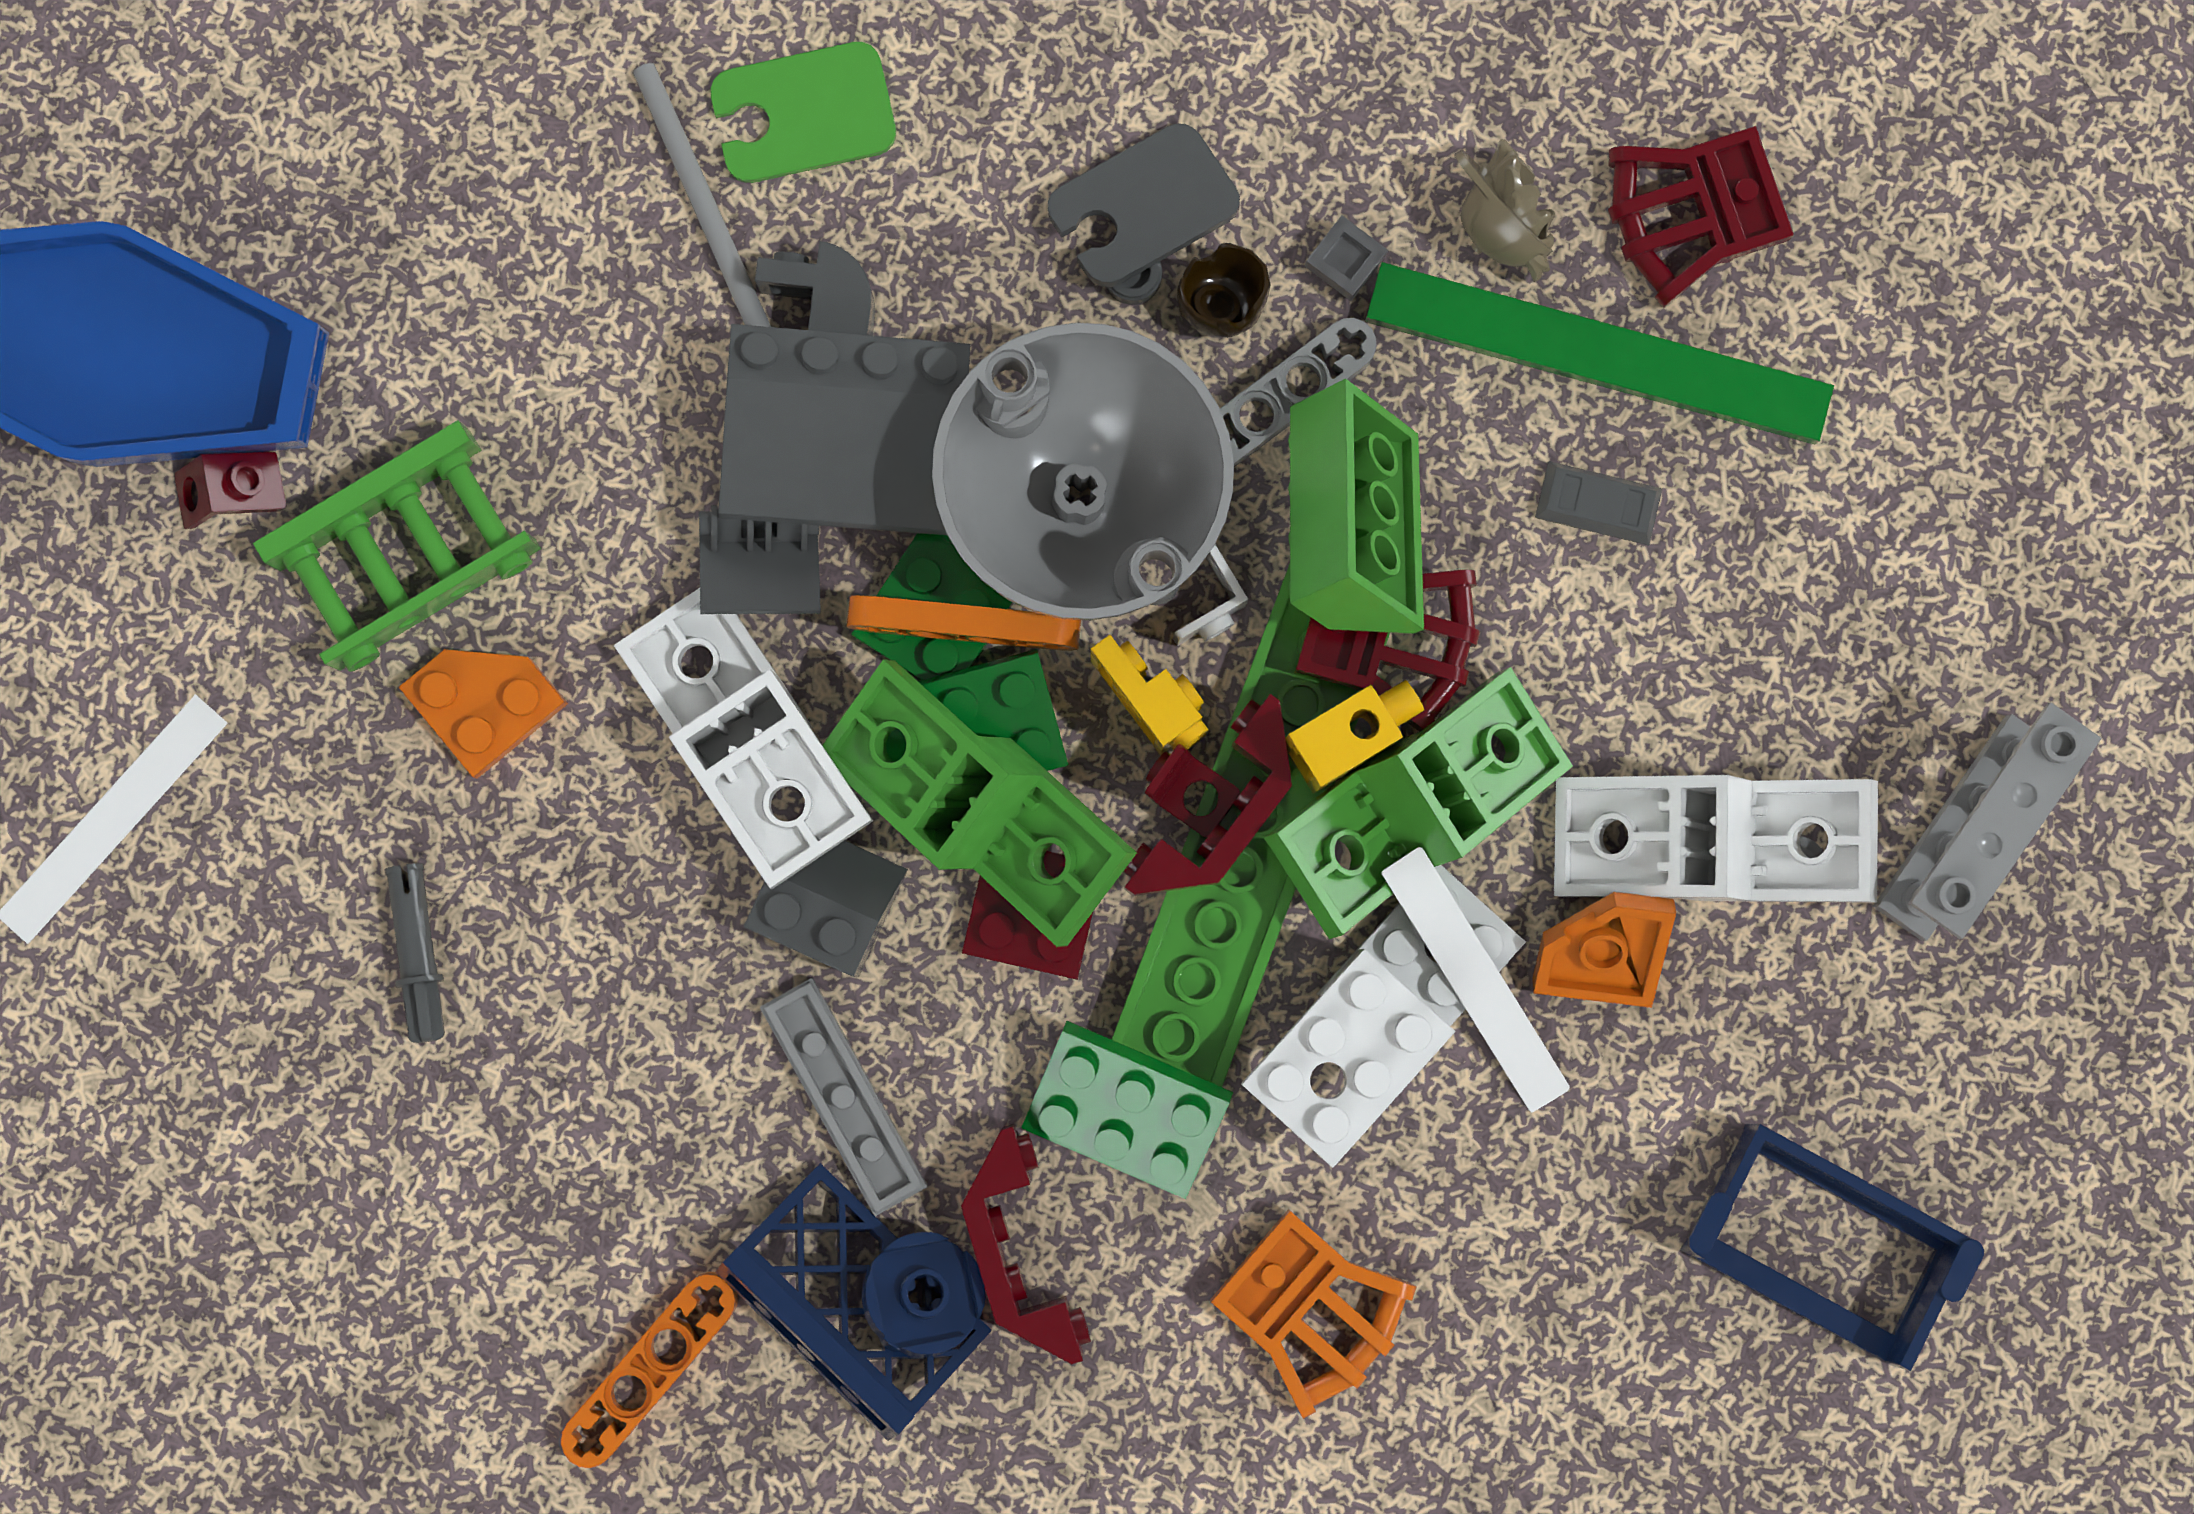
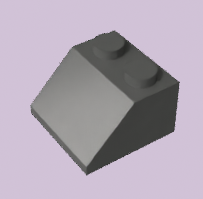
(830, 907)

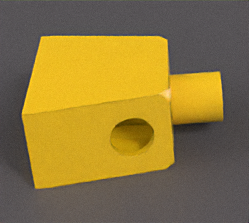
(1329, 749)

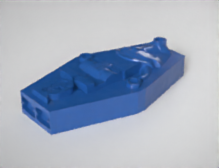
(144, 353)

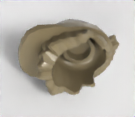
(1503, 212)

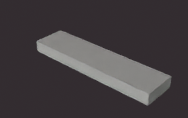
(844, 1096)

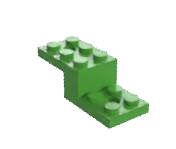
(1422, 792)
(976, 803)

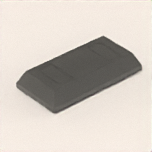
(1598, 503)

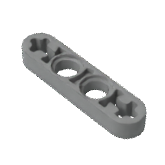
(1275, 393)

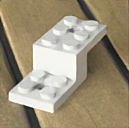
(743, 737)
(1717, 838)
(1377, 1023)

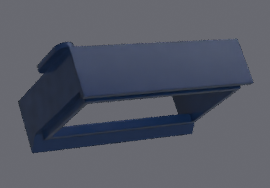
(1943, 1278)

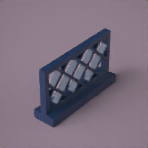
(808, 1328)

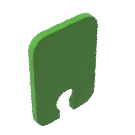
(819, 106)

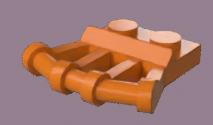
(1279, 1287)

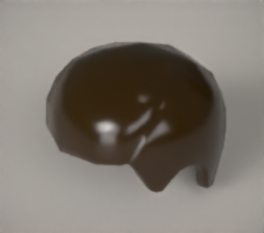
(1224, 291)

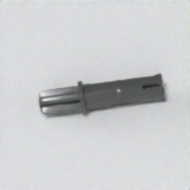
(415, 955)

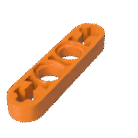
(962, 623)
(646, 1365)

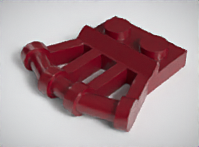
(1732, 193)
(1354, 656)

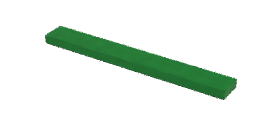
(1599, 353)

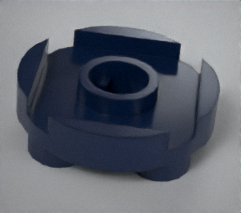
(903, 1324)

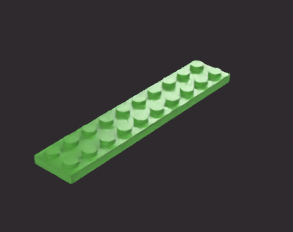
(1218, 938)

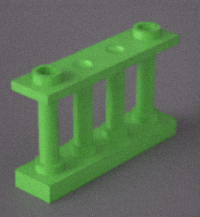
(347, 517)

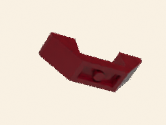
(1262, 743)
(1046, 1324)

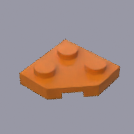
(482, 703)
(1607, 951)

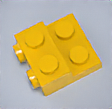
(1161, 707)

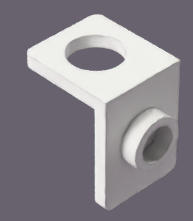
(1218, 619)

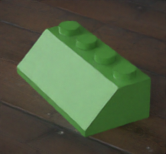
(1354, 514)

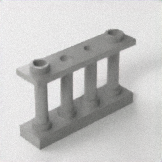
(1987, 823)

